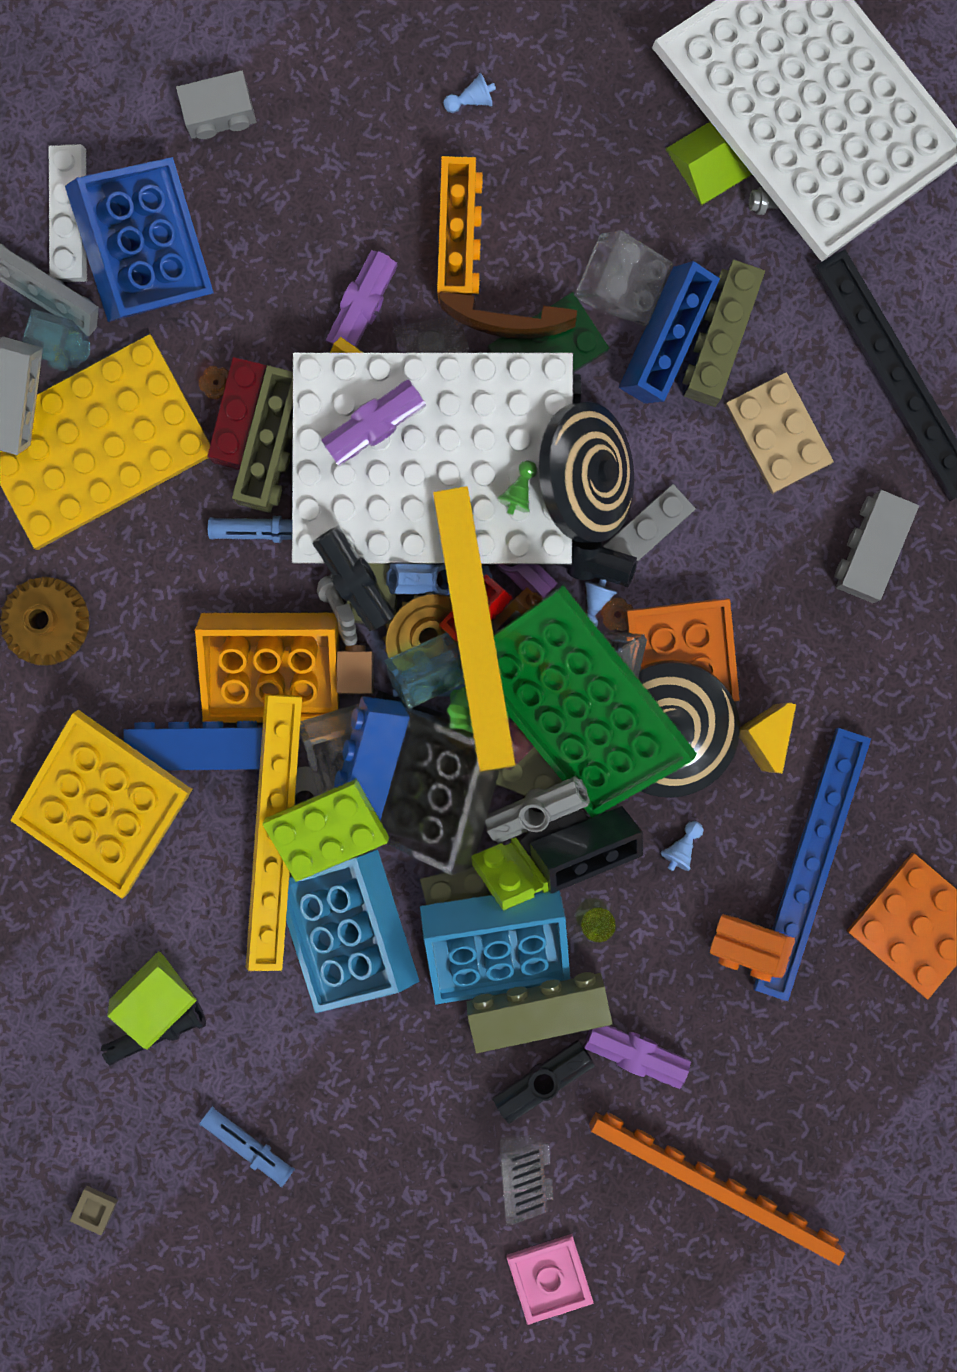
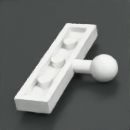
(66, 247)

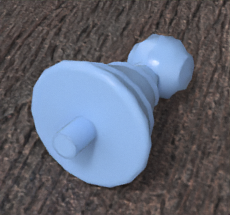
(475, 94)
(597, 597)
(680, 852)

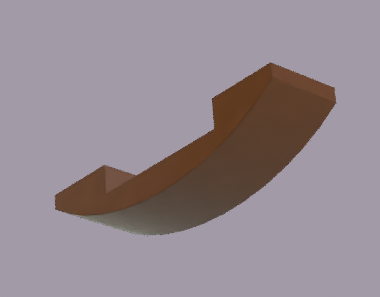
(552, 321)

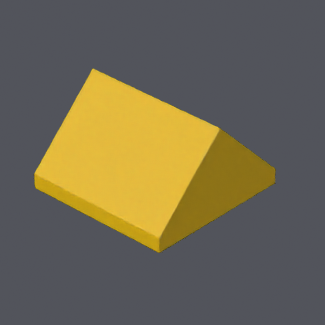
(769, 736)

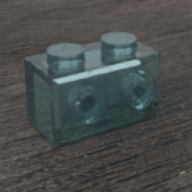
(59, 337)
(426, 670)

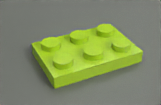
(326, 830)

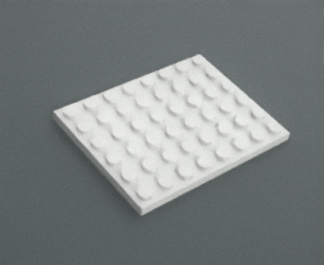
(813, 109)
(474, 432)

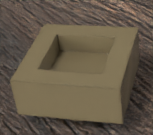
(94, 1210)

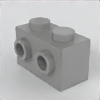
(216, 105)

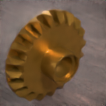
(414, 617)
(66, 624)

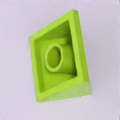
(707, 163)
(150, 1001)

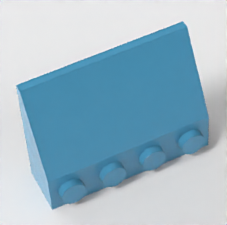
(349, 934)
(488, 950)

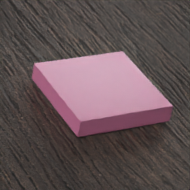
(549, 1279)

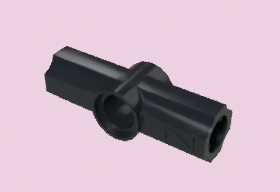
(593, 561)
(353, 578)
(525, 1095)

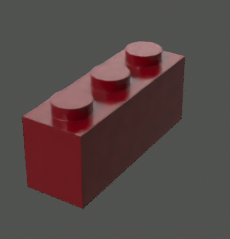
(236, 413)

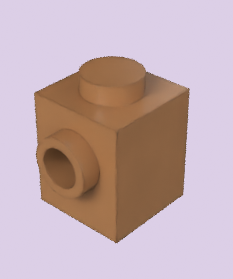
(355, 670)

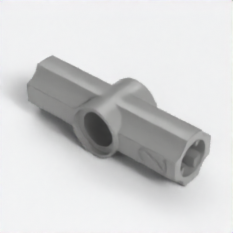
(553, 802)

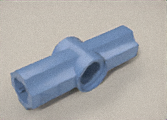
(419, 578)

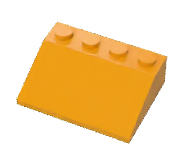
(266, 654)

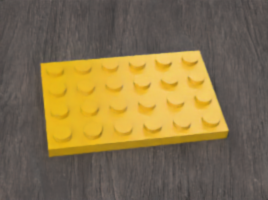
(101, 443)

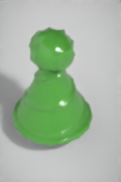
(518, 493)

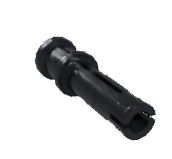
(127, 1046)

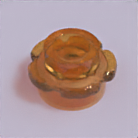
(206, 382)
(608, 611)

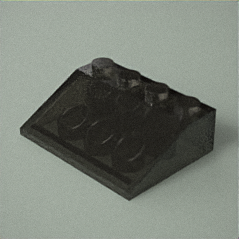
(438, 795)

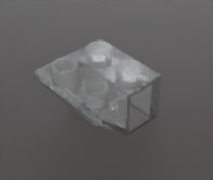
(624, 277)

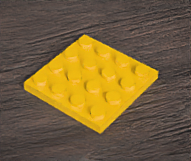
(100, 804)

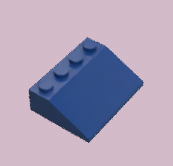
(139, 238)

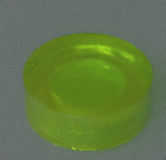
(598, 924)

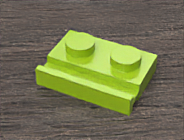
(509, 873)

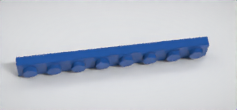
(816, 852)

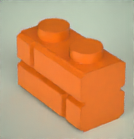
(751, 946)

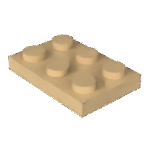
(779, 433)

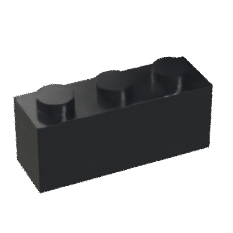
(587, 848)

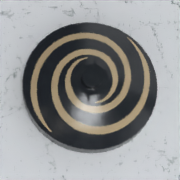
(586, 472)
(703, 715)

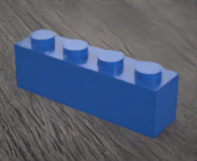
(669, 333)
(198, 748)
(374, 748)

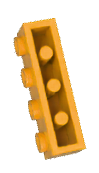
(457, 226)

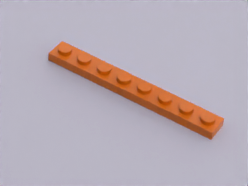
(729, 1192)

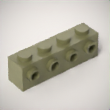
(724, 333)
(267, 443)
(538, 1012)

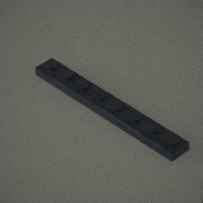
(892, 367)

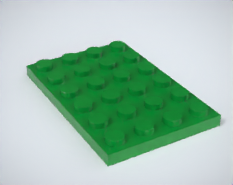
(584, 704)

